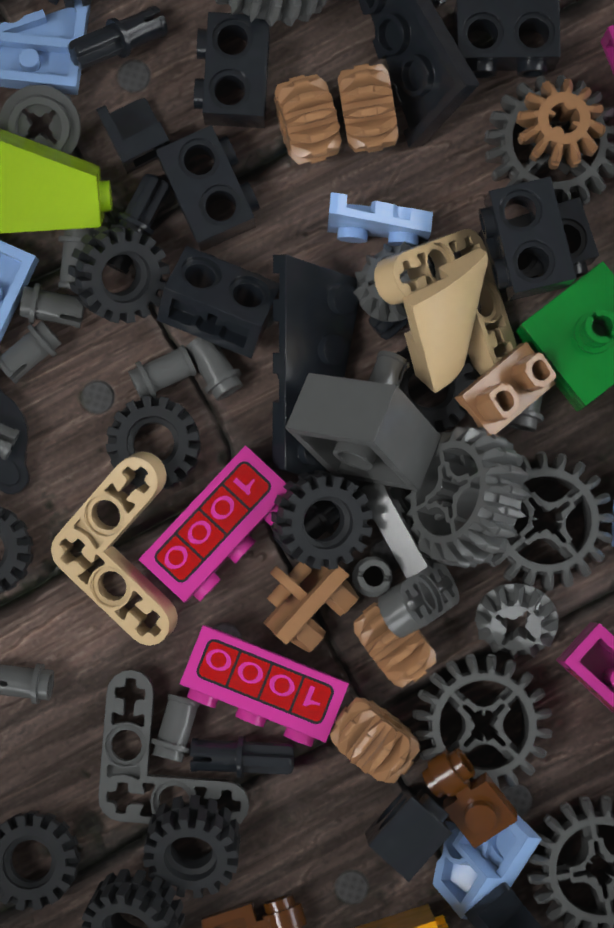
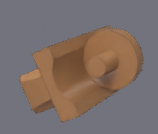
(507, 388)
(301, 596)

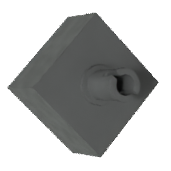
(365, 426)

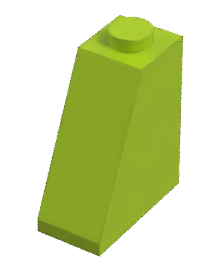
(48, 188)

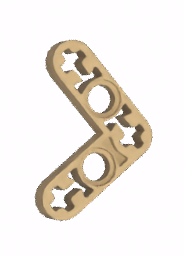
(491, 331)
(99, 544)

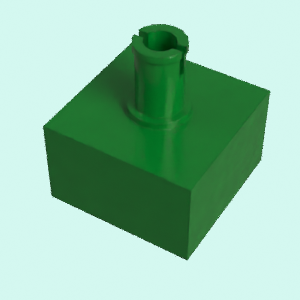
(577, 336)

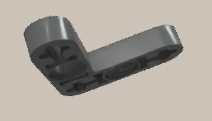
(428, 586)
(136, 770)

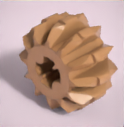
(368, 107)
(567, 108)
(307, 119)
(399, 658)
(375, 740)

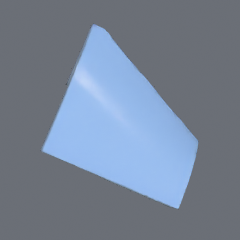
(471, 873)

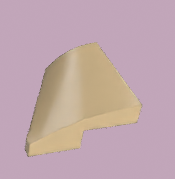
(443, 320)

